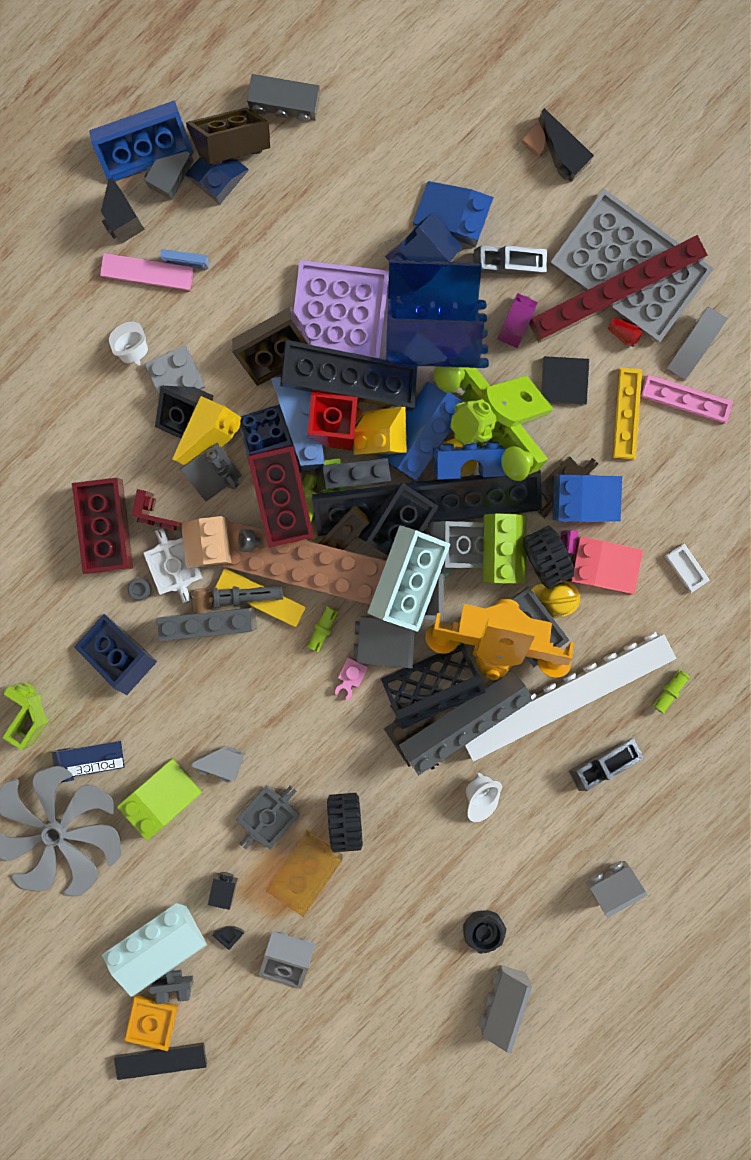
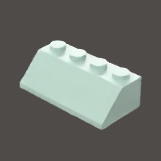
(408, 578)
(154, 949)

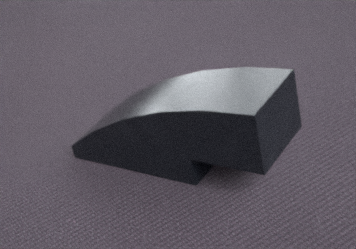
(606, 765)

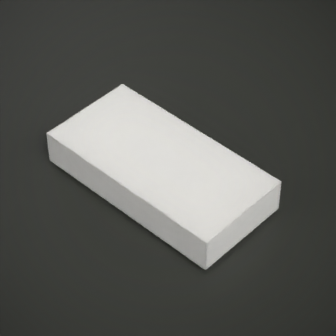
(686, 568)

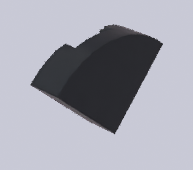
(228, 935)

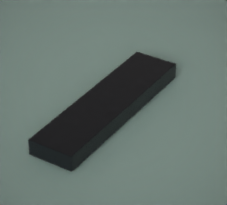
(160, 1061)

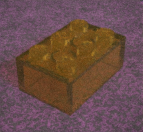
(304, 873)

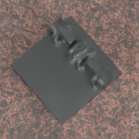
(211, 472)

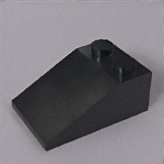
(401, 508)

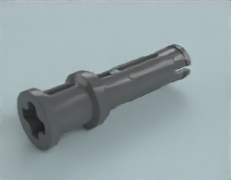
(236, 595)

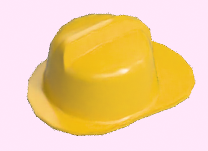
(559, 599)

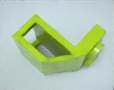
(25, 695)

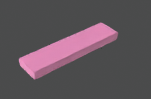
(147, 272)
(686, 399)

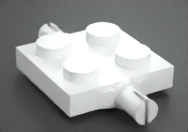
(169, 566)

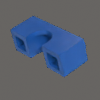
(450, 459)

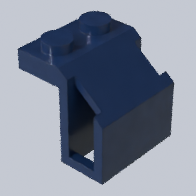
(427, 242)

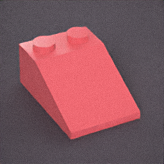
(606, 565)

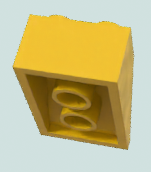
(208, 425)

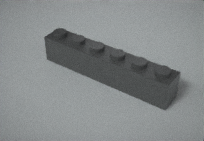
(465, 723)

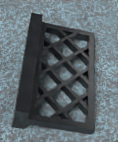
(442, 699)

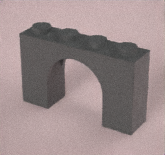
(206, 624)

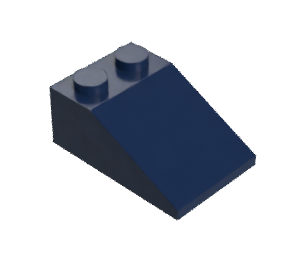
(115, 655)

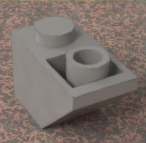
(223, 762)

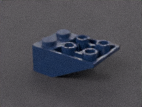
(265, 430)

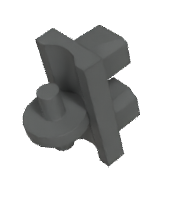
(172, 982)

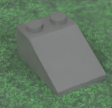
(464, 542)

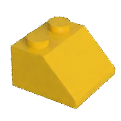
(381, 433)

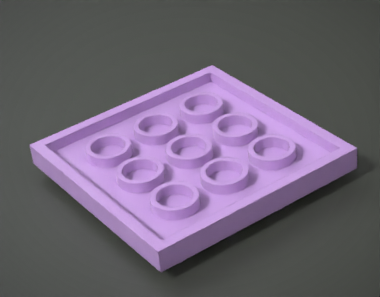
(342, 306)

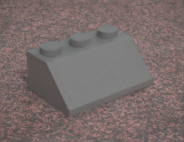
(505, 1007)

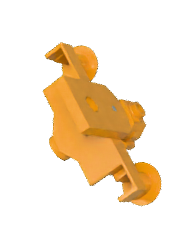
(501, 639)

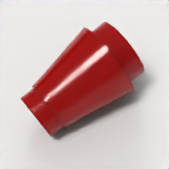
(625, 332)

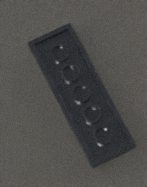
(348, 374)

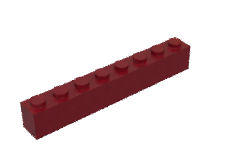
(618, 289)

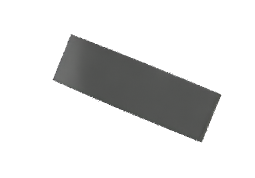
(511, 260)

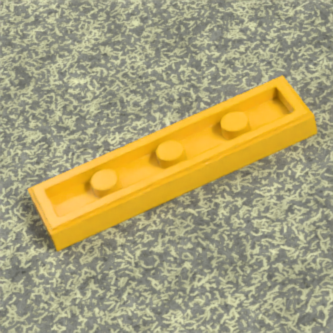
(627, 413)
(285, 609)

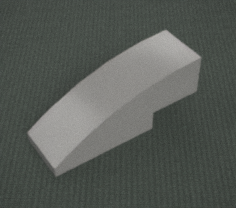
(696, 343)

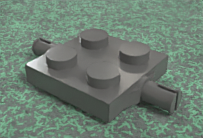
(268, 817)

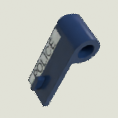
(89, 759)

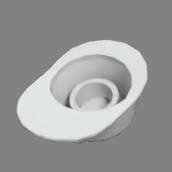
(129, 342)
(482, 797)

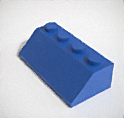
(139, 140)
(425, 430)

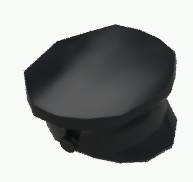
(484, 931)

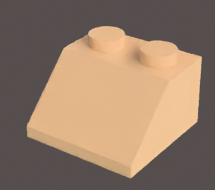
(206, 542)

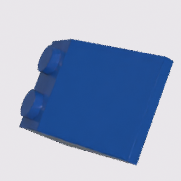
(458, 208)
(587, 498)

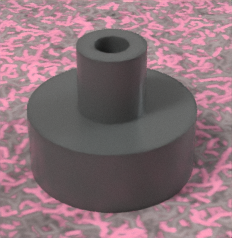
(247, 540)

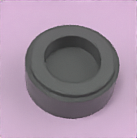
(139, 589)

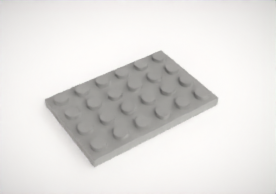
(616, 239)

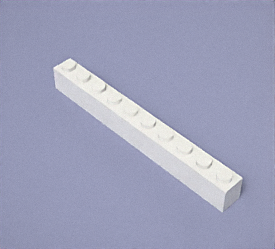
(576, 692)

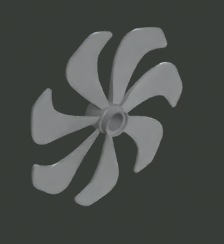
(85, 799)

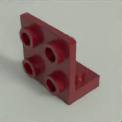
(143, 505)

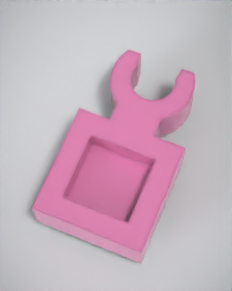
(351, 674)

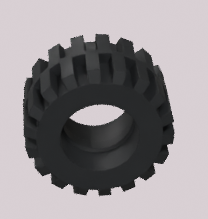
(548, 557)
(344, 822)

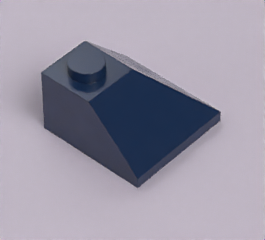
(217, 179)

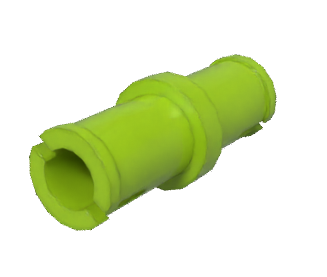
(322, 629)
(671, 691)

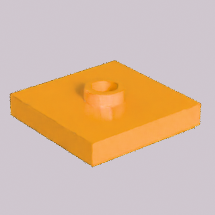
(151, 1023)

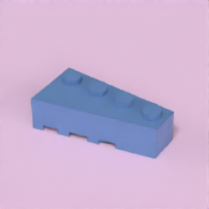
(296, 409)

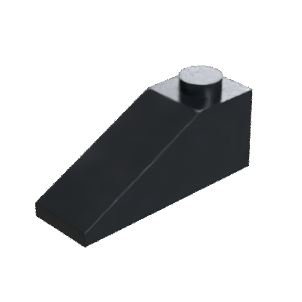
(566, 151)

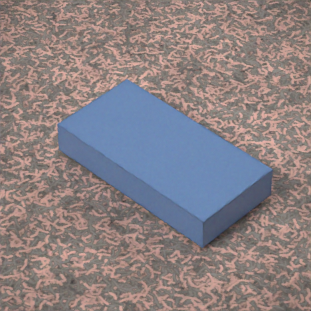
(185, 259)

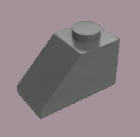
(168, 173)

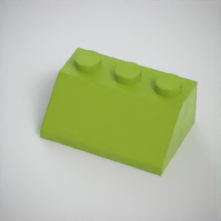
(504, 549)

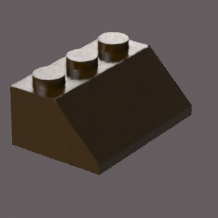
(229, 135)
(262, 346)

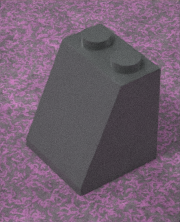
(383, 643)

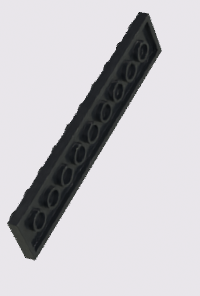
(457, 498)

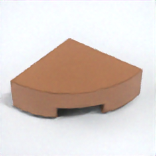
(535, 140)

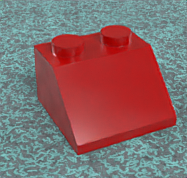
(332, 420)

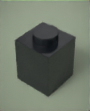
(222, 890)

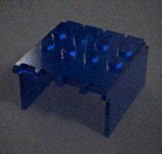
(435, 314)

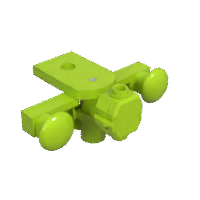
(488, 408)

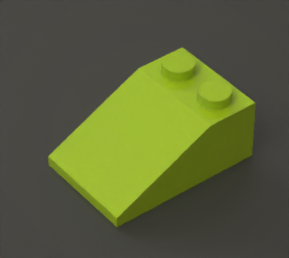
(159, 799)

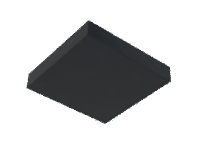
(565, 380)

